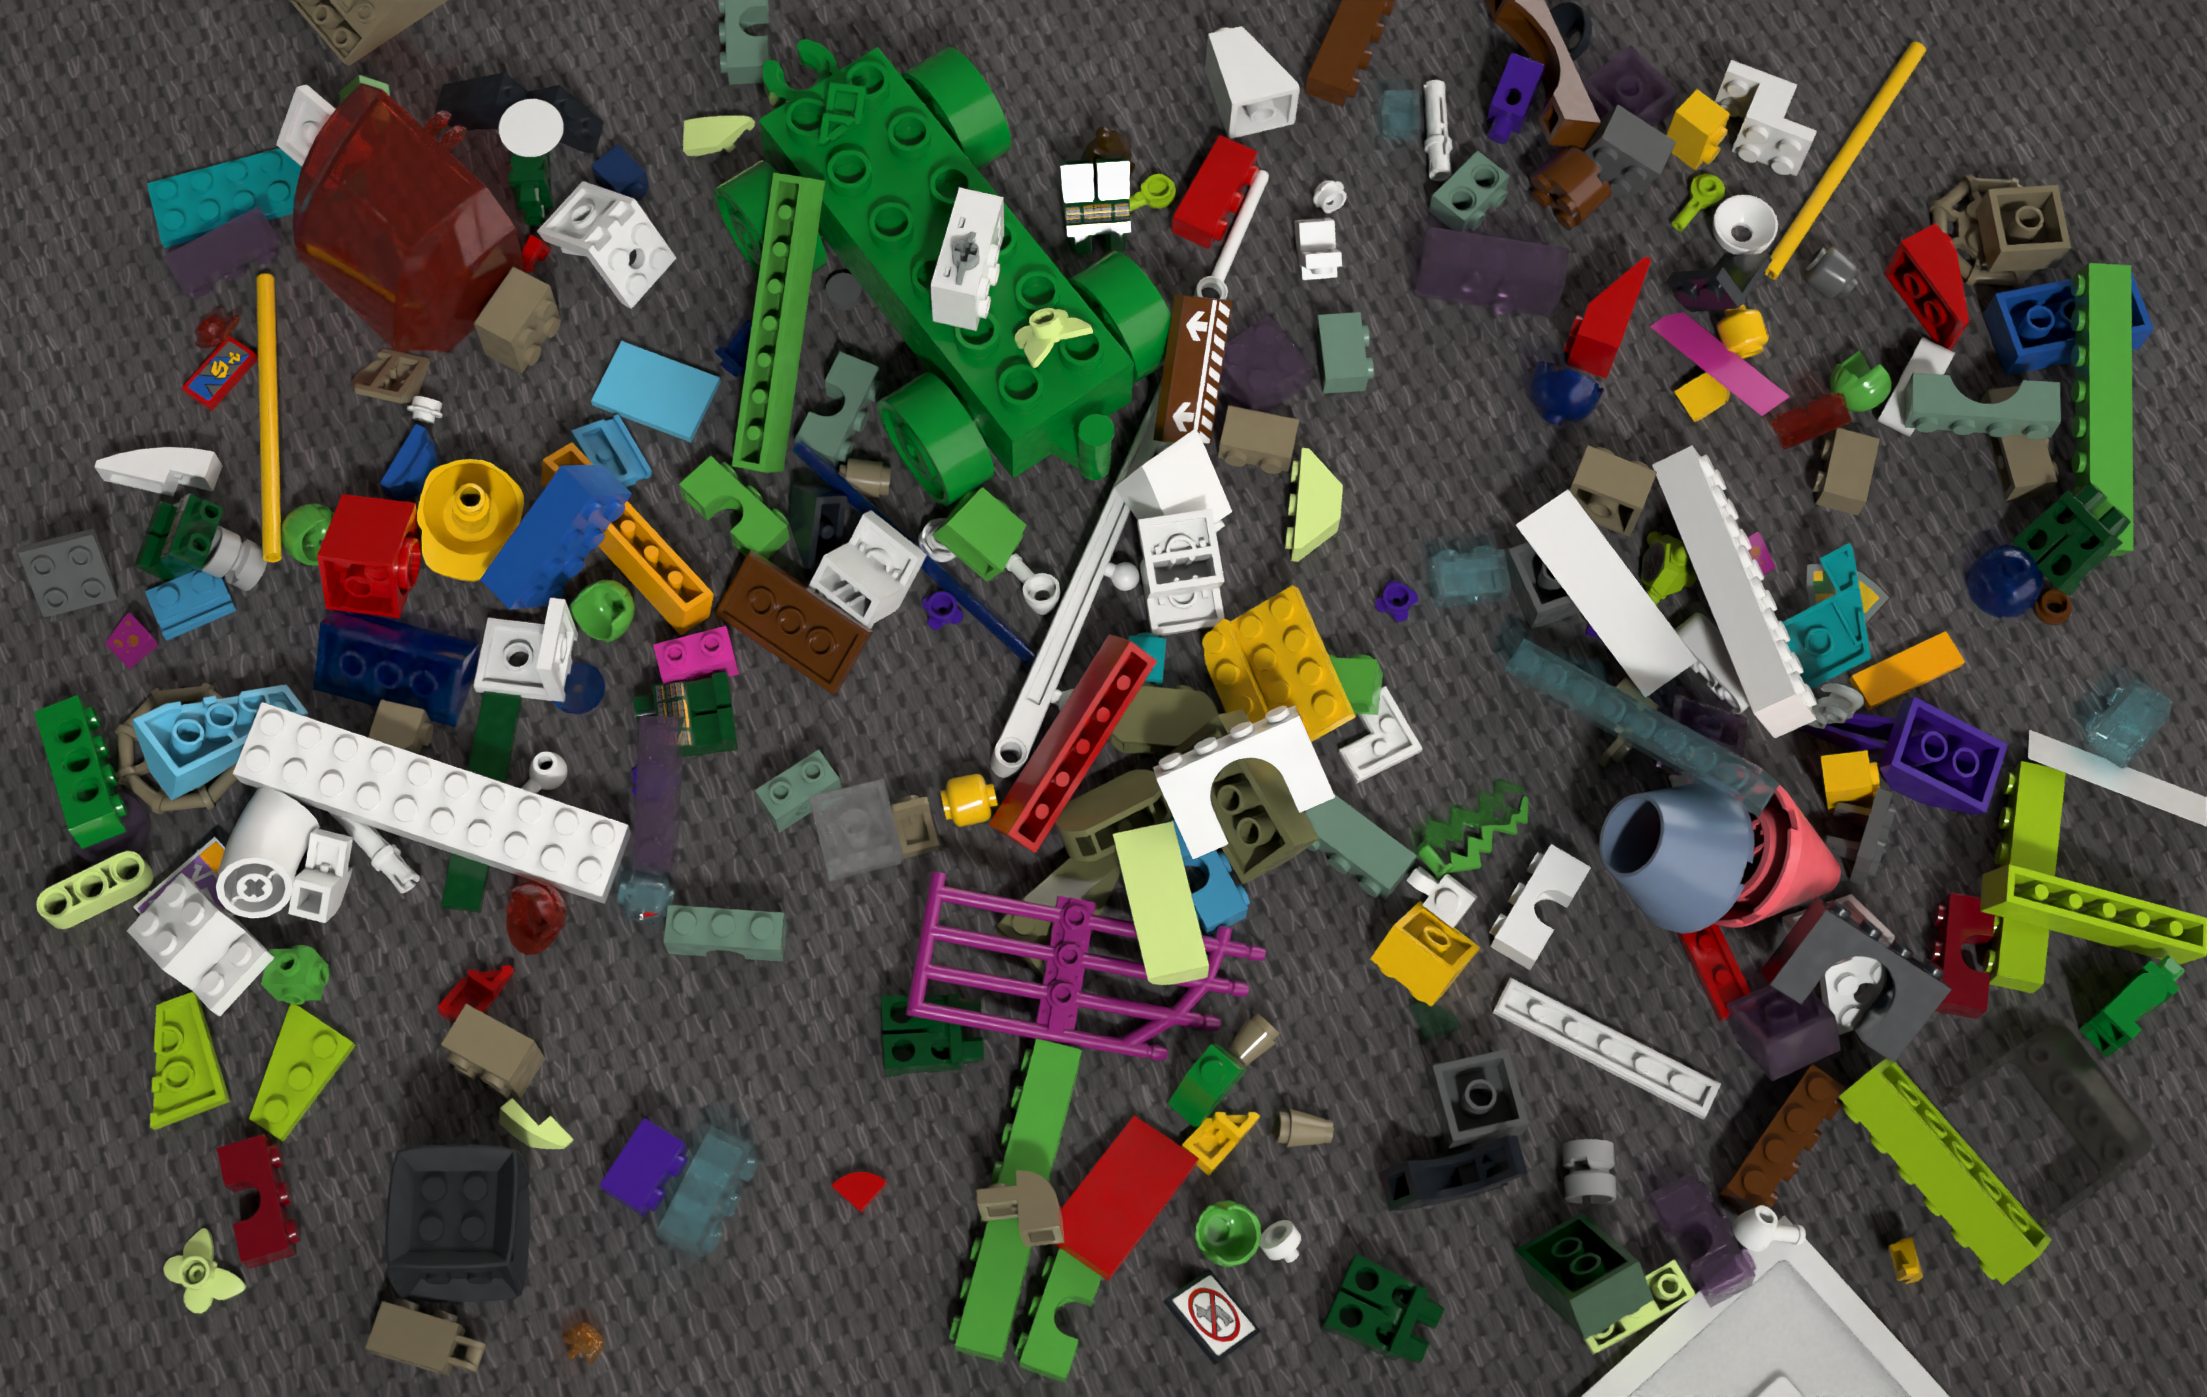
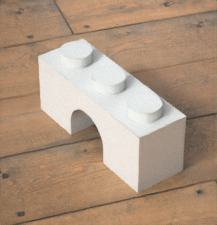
(1554, 878)

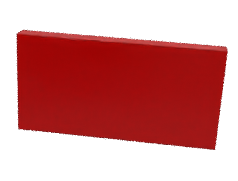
(1123, 1196)

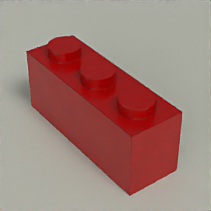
(1215, 192)

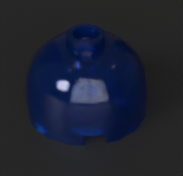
(1563, 394)
(2005, 581)

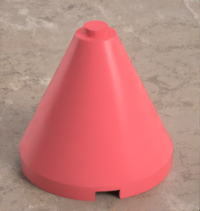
(1787, 864)

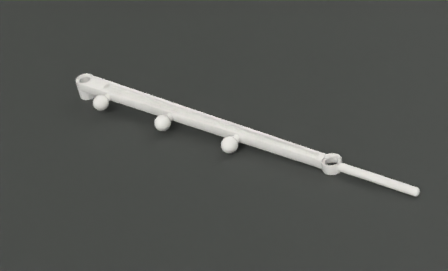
(1057, 646)

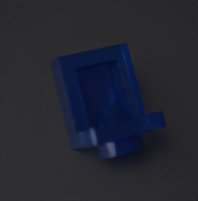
(736, 353)

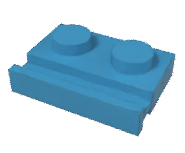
(614, 448)
(189, 602)

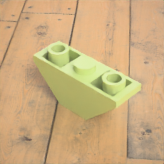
(1314, 506)
(1668, 1290)

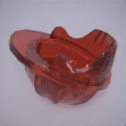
(526, 915)

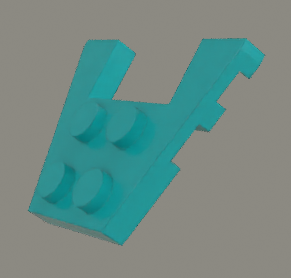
(1834, 632)

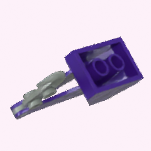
(1927, 750)

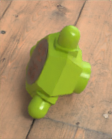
(1666, 566)

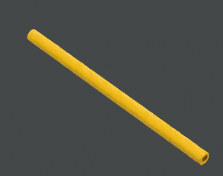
(1844, 159)
(268, 419)

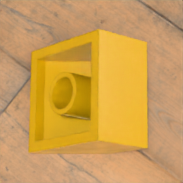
(1424, 954)

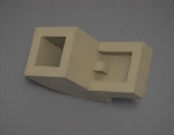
(1031, 1202)

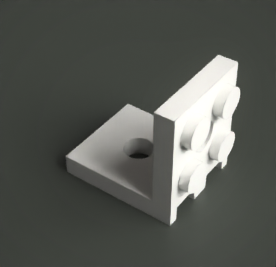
(606, 231)
(548, 651)
(1845, 976)

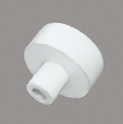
(1281, 1241)

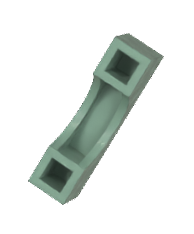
(1937, 404)

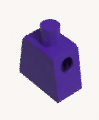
(1520, 78)

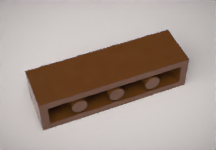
(1347, 49)

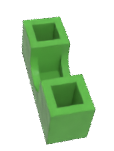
(716, 488)
(1045, 1347)

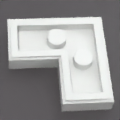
(1387, 744)

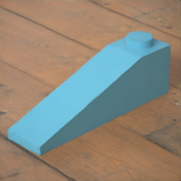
(204, 738)

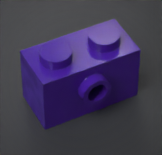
(645, 1168)

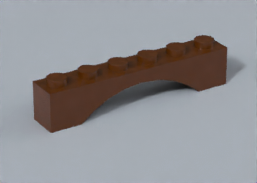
(1567, 110)

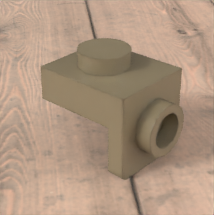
(914, 826)

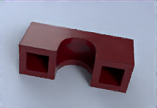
(1961, 924)
(269, 1232)

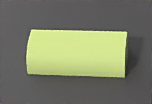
(1161, 904)

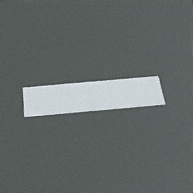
(1606, 593)
(2123, 781)

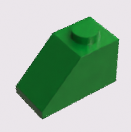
(1206, 1085)

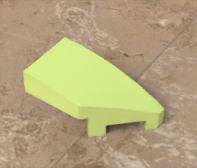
(713, 133)
(545, 1136)

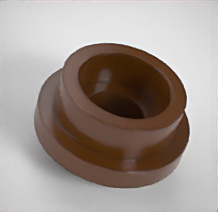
(2058, 598)

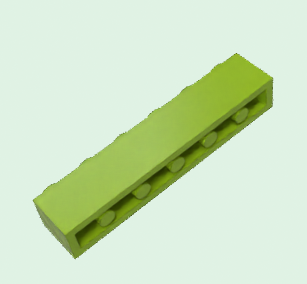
(2030, 842)
(2093, 914)

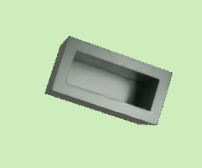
(1342, 352)

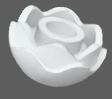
(931, 545)

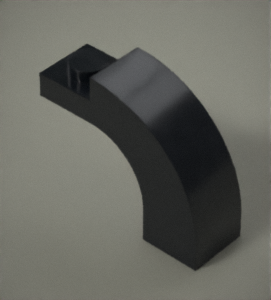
(1453, 1177)

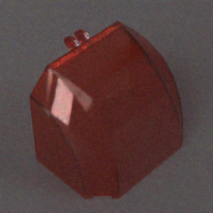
(400, 224)

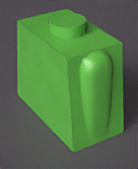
(981, 533)

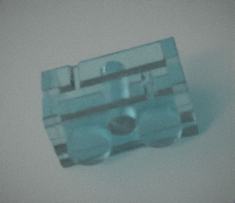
(1469, 577)
(2127, 723)

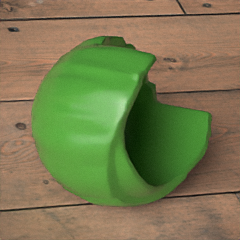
(1860, 385)
(303, 530)
(603, 610)
(1227, 1233)

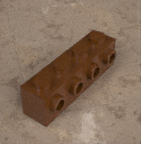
(1782, 1140)

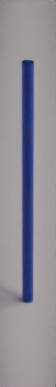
(929, 566)

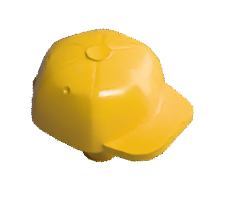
(467, 517)

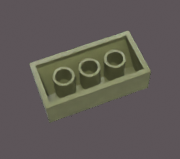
(1253, 807)

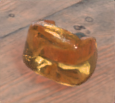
(584, 1341)

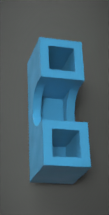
(1220, 899)

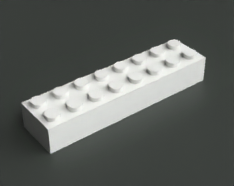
(1735, 592)

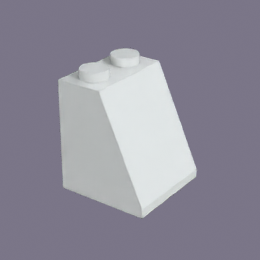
(1248, 84)
(1175, 483)

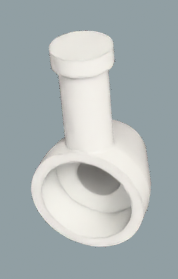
(1035, 586)
(549, 778)
(1759, 1227)

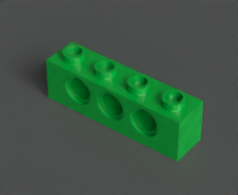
(80, 771)

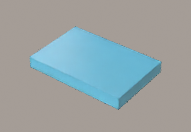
(656, 391)

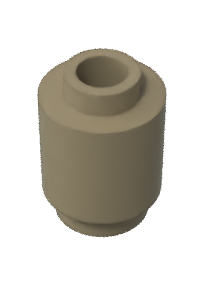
(867, 477)

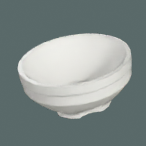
(1746, 212)

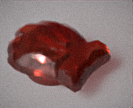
(215, 330)

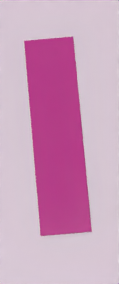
(1720, 363)

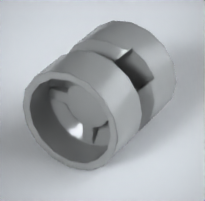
(236, 561)
(1581, 1181)

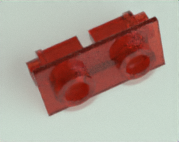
(1819, 418)

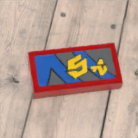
(220, 373)

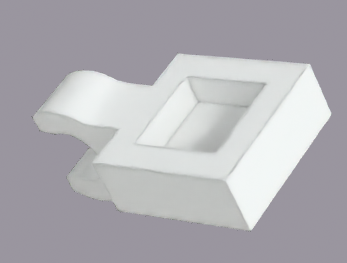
(1446, 898)

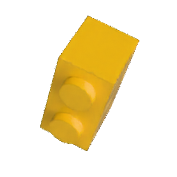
(1698, 130)
(1850, 779)

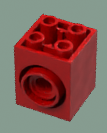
(370, 556)

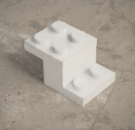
(1765, 132)
(869, 572)
(1181, 572)
(200, 944)

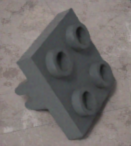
(68, 573)
(1877, 826)

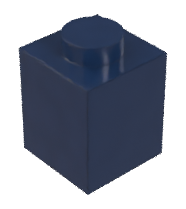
(621, 174)

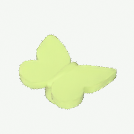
(1045, 329)
(201, 1275)

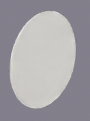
(531, 127)

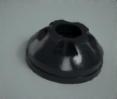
(1572, 19)

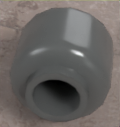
(1831, 272)

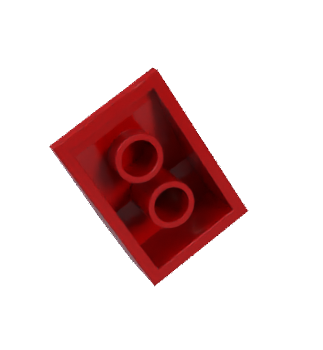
(1930, 283)
(1600, 332)

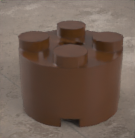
(1569, 186)

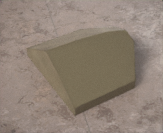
(391, 376)

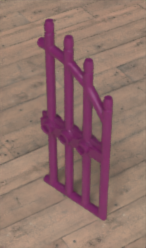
(1063, 974)

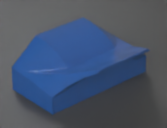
(411, 466)

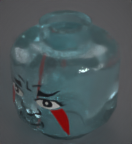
(645, 897)

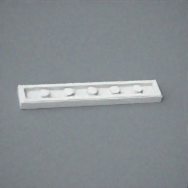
(1607, 1048)

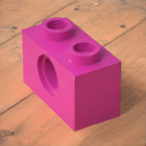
(696, 656)

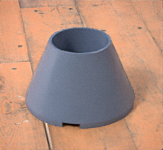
(1678, 854)

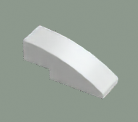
(162, 469)

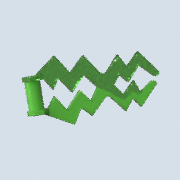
(1484, 820)

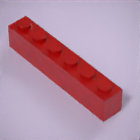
(1072, 742)

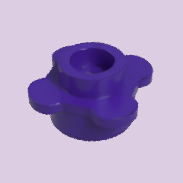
(1399, 591)
(936, 618)

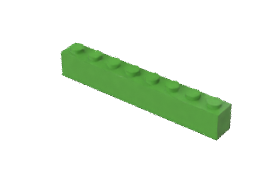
(778, 323)
(2104, 388)
(1031, 1147)

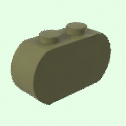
(1161, 719)
(1114, 807)

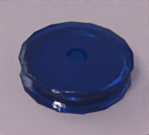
(592, 692)

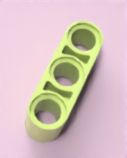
(76, 890)

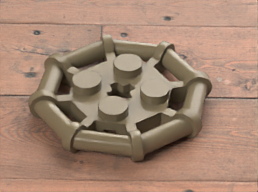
(1968, 231)
(130, 775)

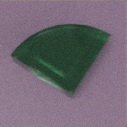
(1434, 1021)

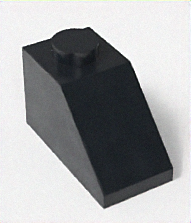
(816, 521)

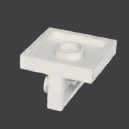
(303, 122)

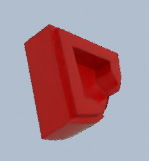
(534, 250)
(859, 1188)

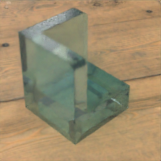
(1400, 115)

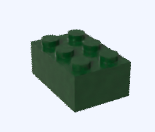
(1584, 1275)

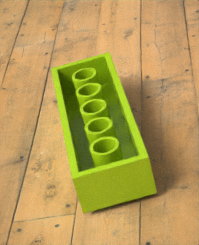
(1945, 1171)

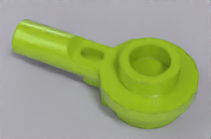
(1156, 192)
(1705, 192)

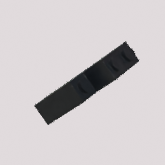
(483, 101)

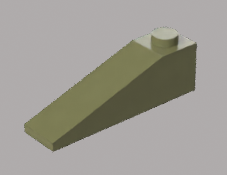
(1073, 879)

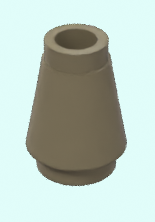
(1252, 1040)
(1301, 1129)

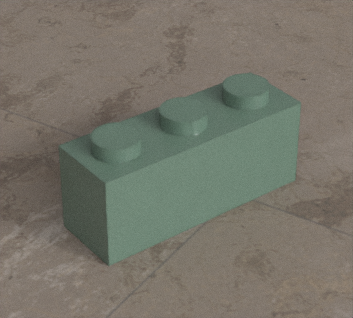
(1359, 847)

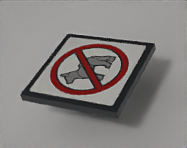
(1212, 1316)

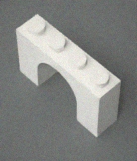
(1189, 777)

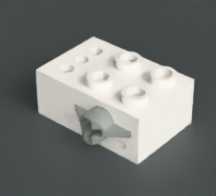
(968, 260)

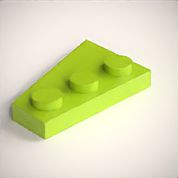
(186, 1063)
(298, 1071)

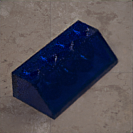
(394, 662)

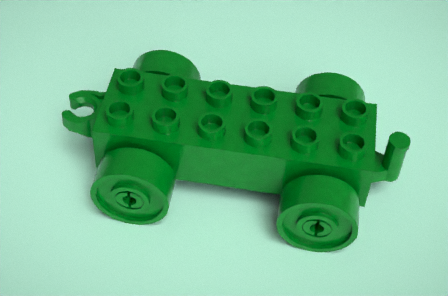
(887, 220)

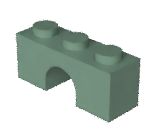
(743, 52)
(854, 385)
(704, 929)

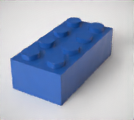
(2035, 329)
(556, 536)

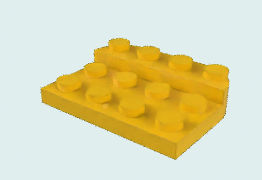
(1275, 661)

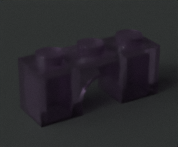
(1688, 1208)

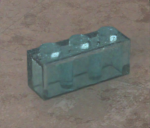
(708, 1193)

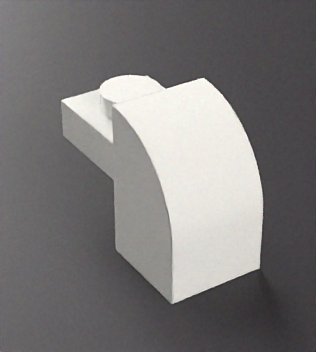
(1317, 248)
(324, 880)

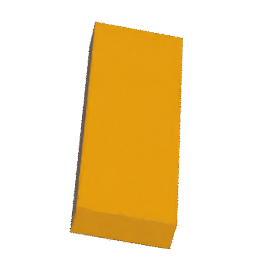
(1907, 670)

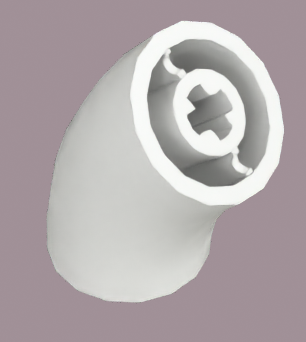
(264, 854)

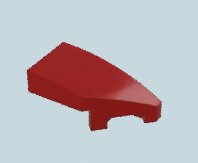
(476, 990)

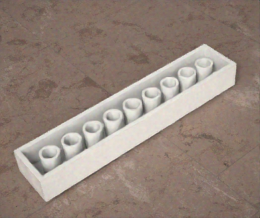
(433, 802)

